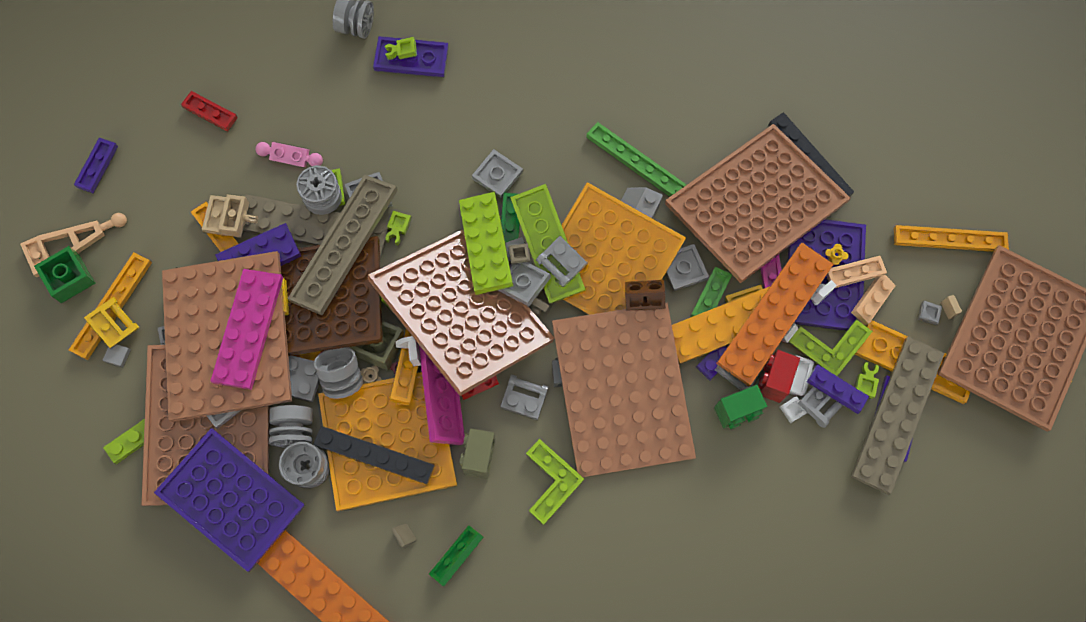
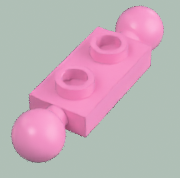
(288, 154)

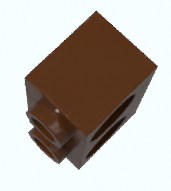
(645, 295)

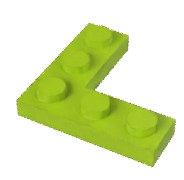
(831, 359)
(126, 443)
(565, 481)

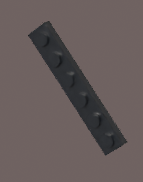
(784, 124)
(374, 455)

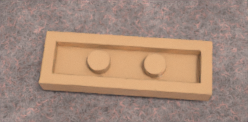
(857, 271)
(873, 299)

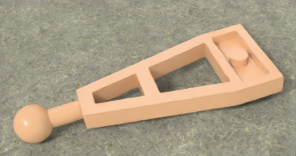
(36, 251)

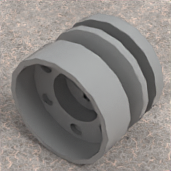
(353, 17)
(319, 190)
(338, 372)
(290, 422)
(294, 461)

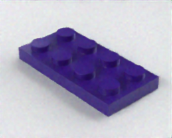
(429, 61)
(273, 240)

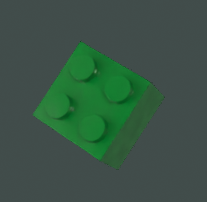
(64, 274)
(740, 407)

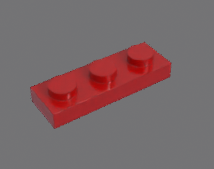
(209, 111)

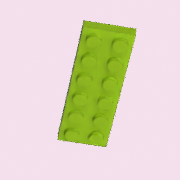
(541, 229)
(485, 243)

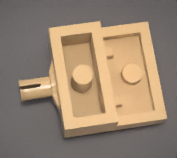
(227, 215)

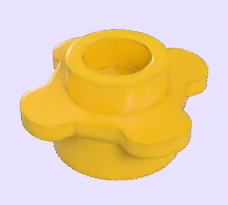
(830, 253)

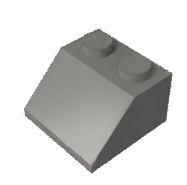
(643, 200)

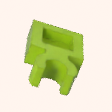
(404, 49)
(397, 225)
(866, 382)

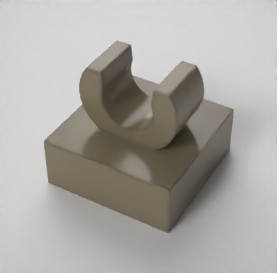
(539, 306)

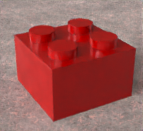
(778, 376)

